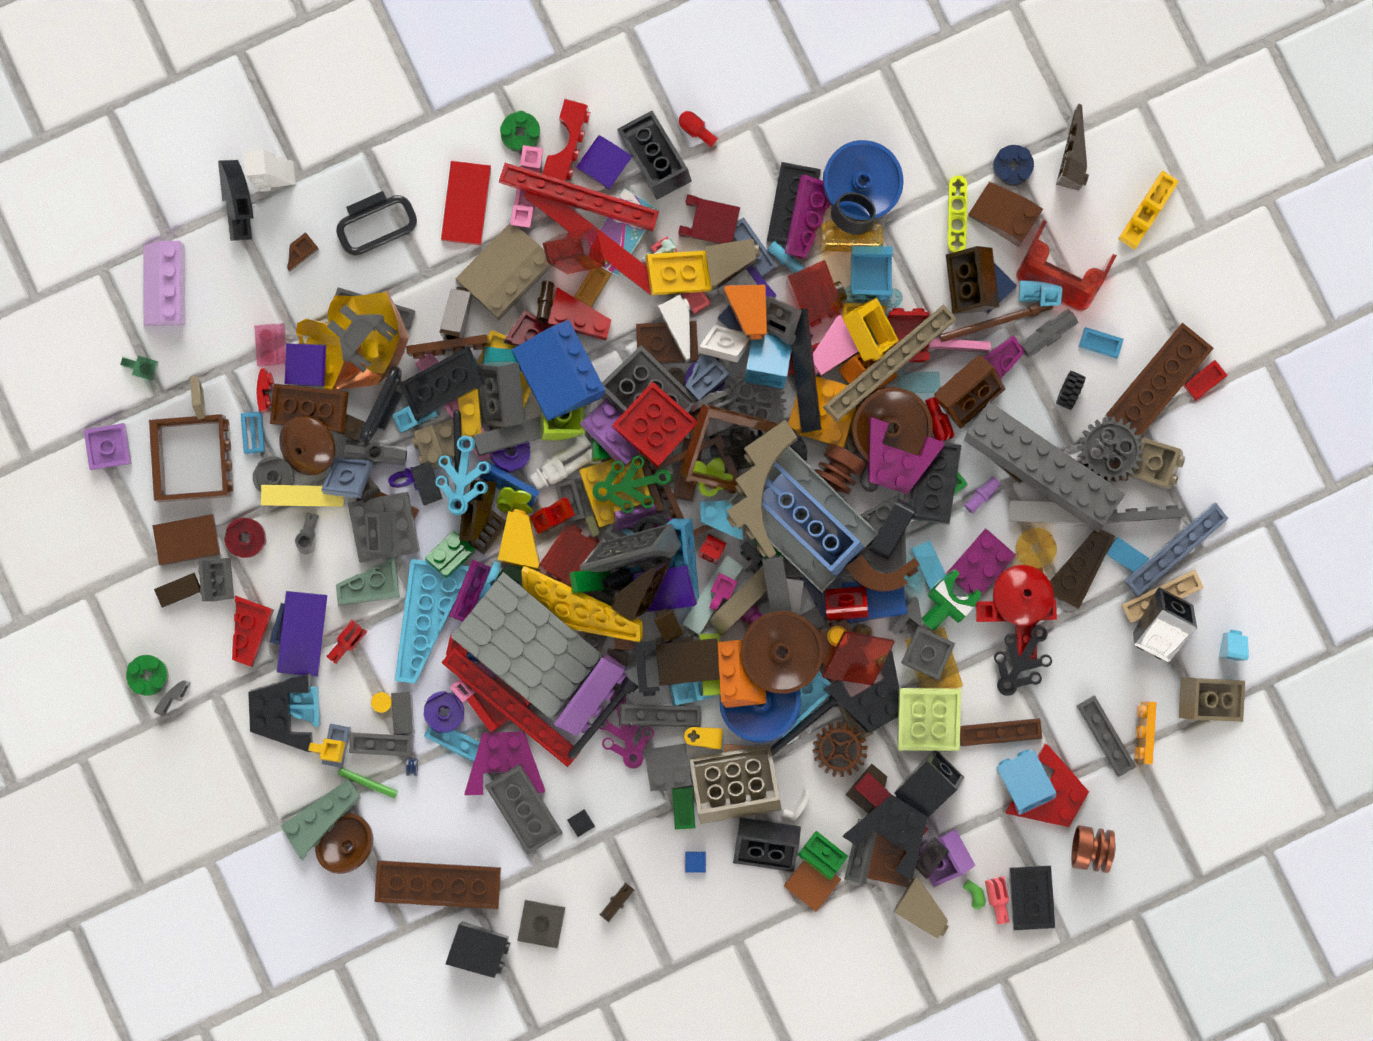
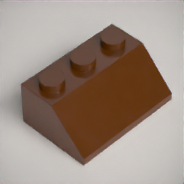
(969, 391)

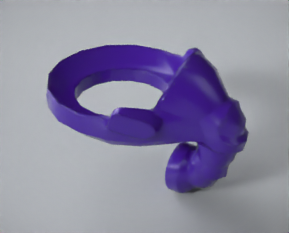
(406, 473)

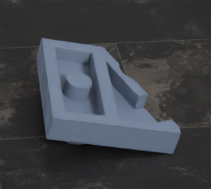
(706, 376)

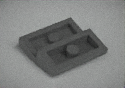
(577, 496)

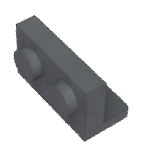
(216, 580)

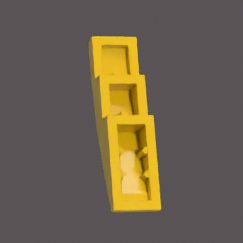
(1148, 210)

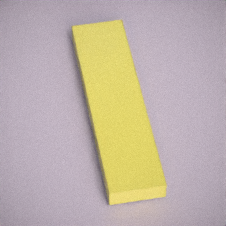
(298, 496)

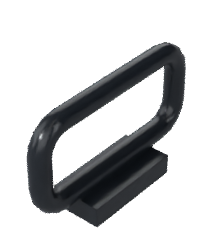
(367, 207)
(384, 406)

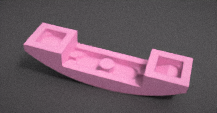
(522, 209)

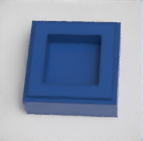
(695, 862)

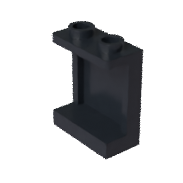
(640, 648)

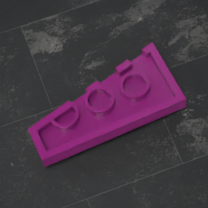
(1005, 355)

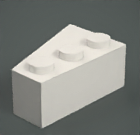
(267, 171)

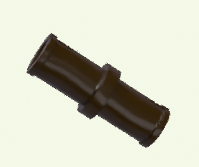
(545, 301)
(617, 902)

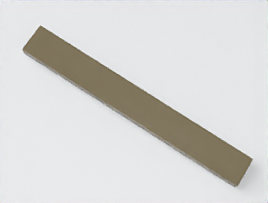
(889, 363)

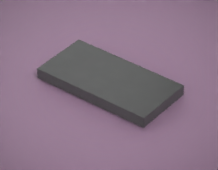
(523, 809)

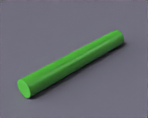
(367, 782)

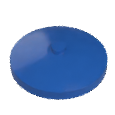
(867, 170)
(764, 721)

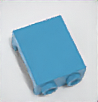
(871, 272)
(768, 362)
(1026, 781)

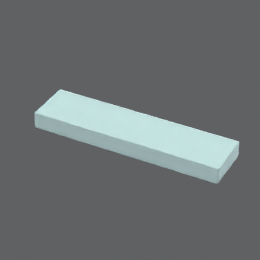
(701, 612)

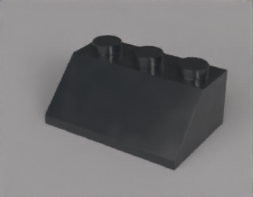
(767, 844)

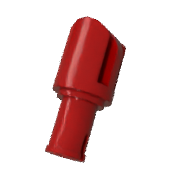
(695, 128)
(941, 424)
(347, 640)

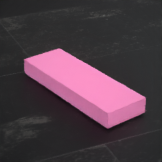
(960, 345)

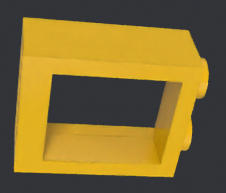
(879, 325)

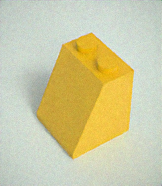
(519, 542)

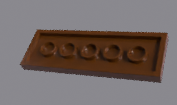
(1160, 379)
(437, 884)

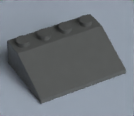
(635, 375)
(632, 550)

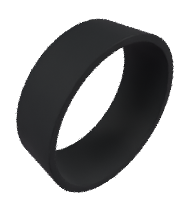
(850, 226)

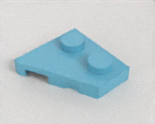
(306, 706)

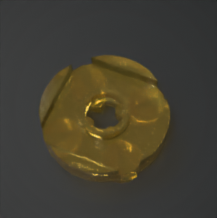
(1046, 542)

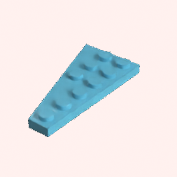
(425, 613)

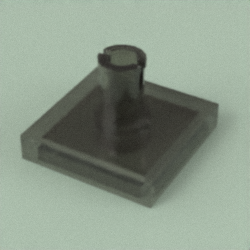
(541, 923)

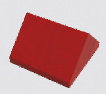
(846, 603)

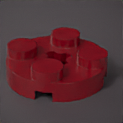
(256, 541)

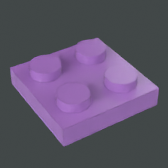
(107, 446)

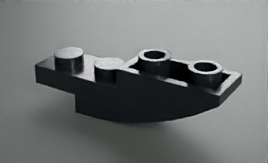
(237, 198)

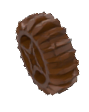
(826, 760)

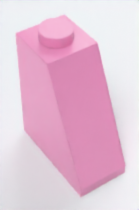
(834, 348)

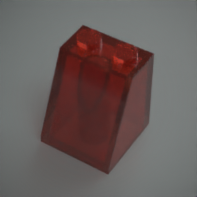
(575, 251)
(815, 291)
(568, 552)

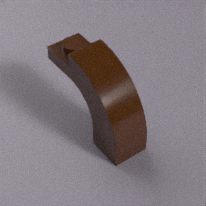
(881, 582)

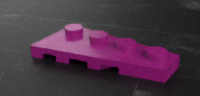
(806, 217)

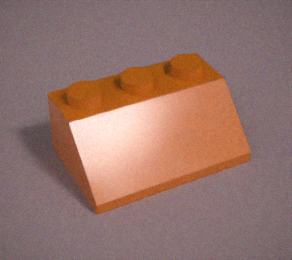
(735, 685)

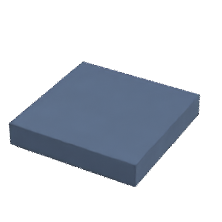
(347, 477)

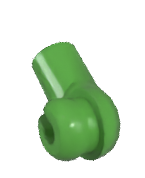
(977, 892)

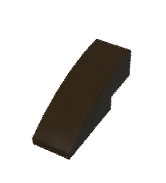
(477, 513)

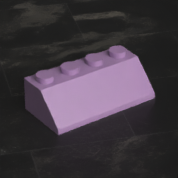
(164, 283)

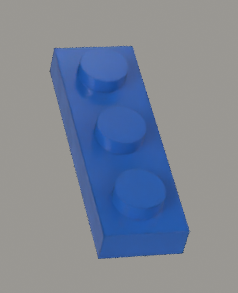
(506, 480)

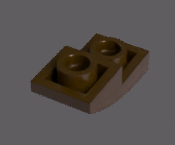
(177, 590)

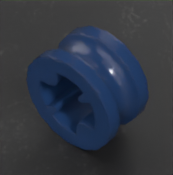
(411, 766)

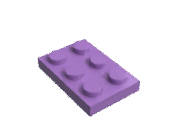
(599, 426)

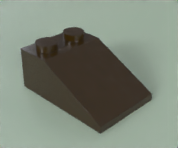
(640, 594)

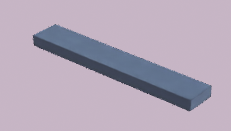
(1176, 549)

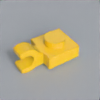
(329, 751)

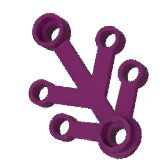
(627, 734)

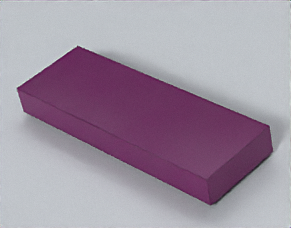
(470, 590)

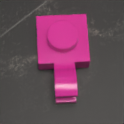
(722, 589)

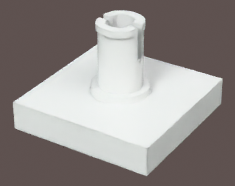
(724, 344)

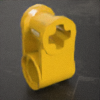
(707, 737)

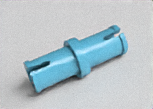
(787, 260)

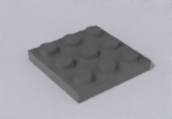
(402, 525)

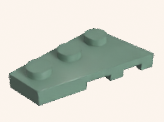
(371, 585)

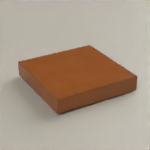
(811, 885)

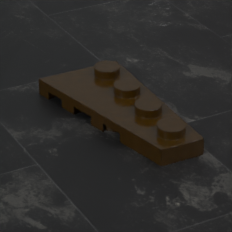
(1078, 572)

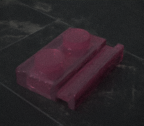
(270, 344)

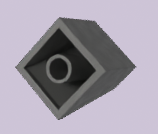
(668, 767)

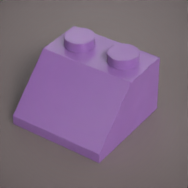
(956, 861)

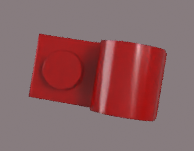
(712, 549)

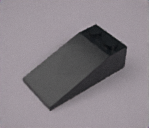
(655, 155)

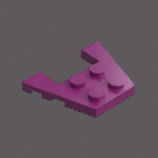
(893, 466)
(500, 753)

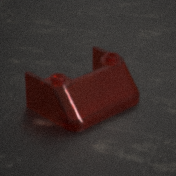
(1076, 291)

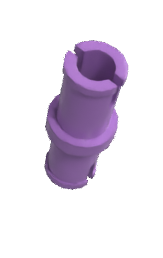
(982, 494)

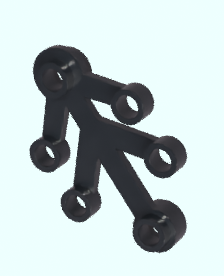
(1020, 663)

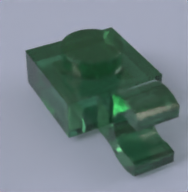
(142, 367)

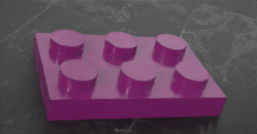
(981, 563)

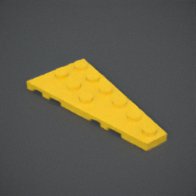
(578, 609)

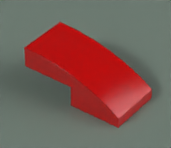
(552, 516)

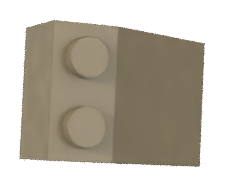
(1211, 699)

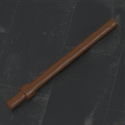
(1031, 311)

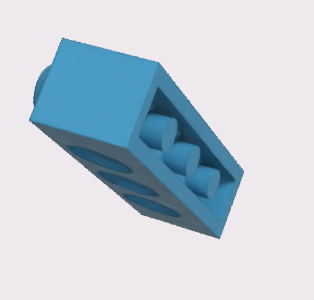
(686, 553)

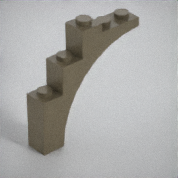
(763, 455)

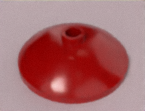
(1010, 597)

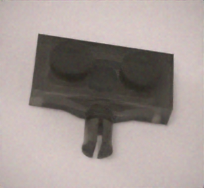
(740, 439)

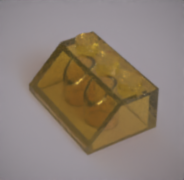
(835, 239)

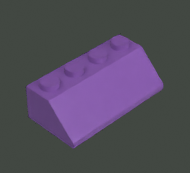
(591, 695)

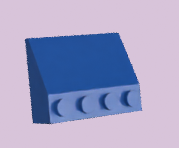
(558, 371)

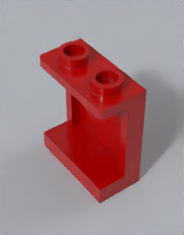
(906, 321)
(488, 713)

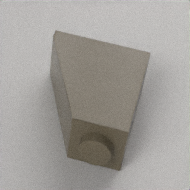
(729, 260)
(921, 909)

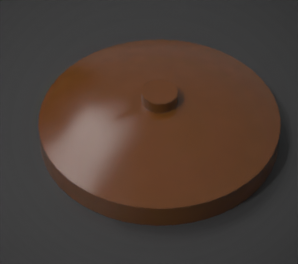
(905, 413)
(781, 652)

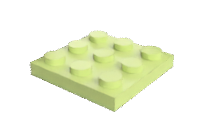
(929, 719)

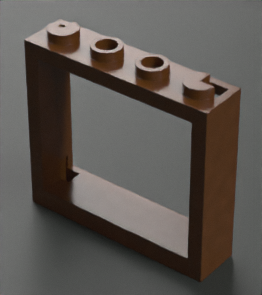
(722, 414)
(157, 458)
(667, 492)

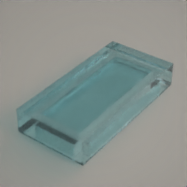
(919, 381)

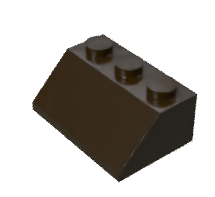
(972, 280)

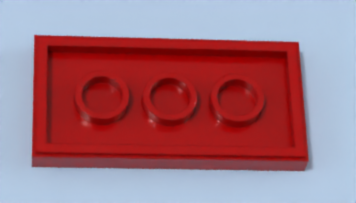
(466, 203)

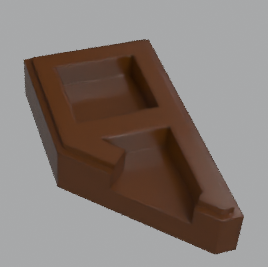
(300, 250)

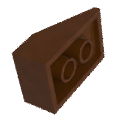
(1005, 213)

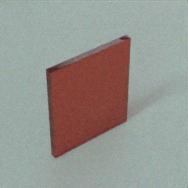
(858, 658)

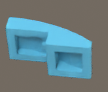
(1045, 293)
(406, 421)
(687, 693)

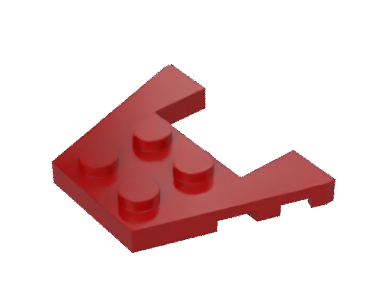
(1069, 793)

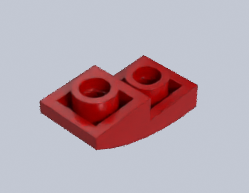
(264, 385)

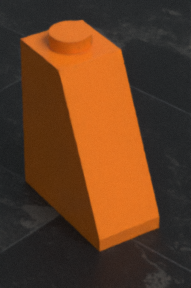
(749, 308)

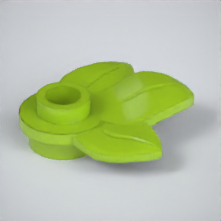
(714, 468)
(510, 500)

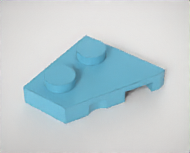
(715, 513)

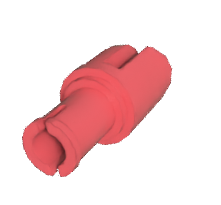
(998, 897)

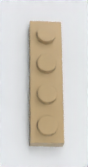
(1180, 587)

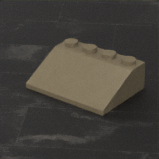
(505, 271)
(735, 784)

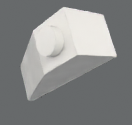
(676, 317)

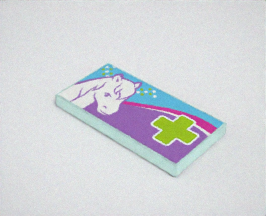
(624, 234)

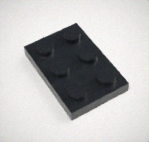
(1032, 897)

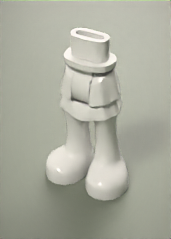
(553, 469)

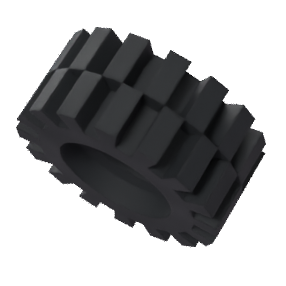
(1070, 390)

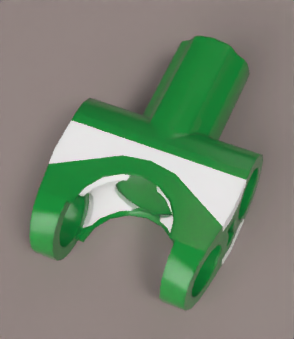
(948, 603)

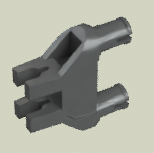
(357, 332)

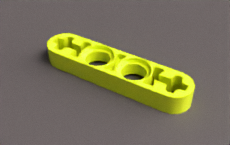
(957, 214)

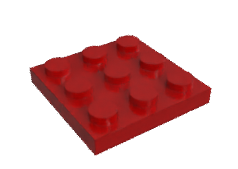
(654, 424)

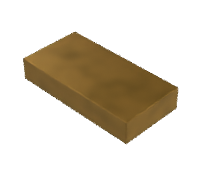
(593, 286)

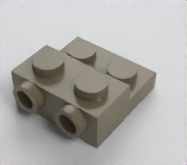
(435, 442)
(1159, 464)

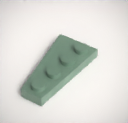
(313, 822)

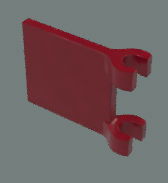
(712, 221)

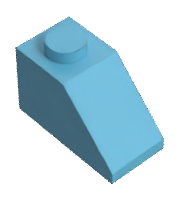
(1234, 646)

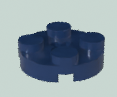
(1019, 155)

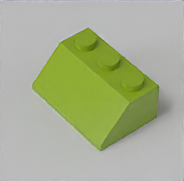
(562, 427)

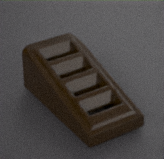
(498, 530)

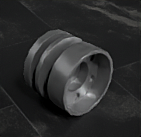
(716, 399)

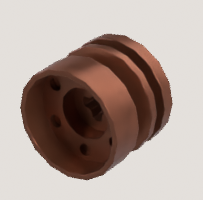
(840, 467)
(1096, 849)

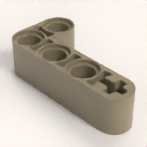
(739, 603)

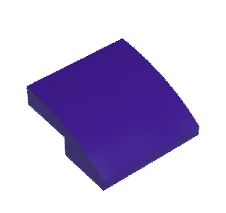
(603, 162)
(305, 364)

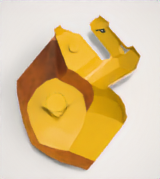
(375, 348)

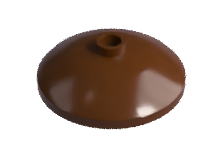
(313, 440)
(334, 846)

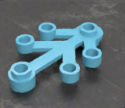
(461, 478)

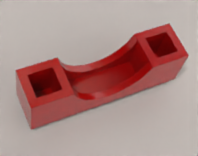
(573, 117)

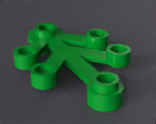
(627, 485)

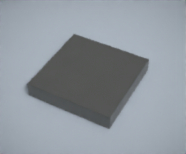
(927, 653)

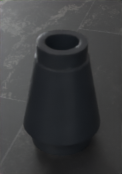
(617, 579)

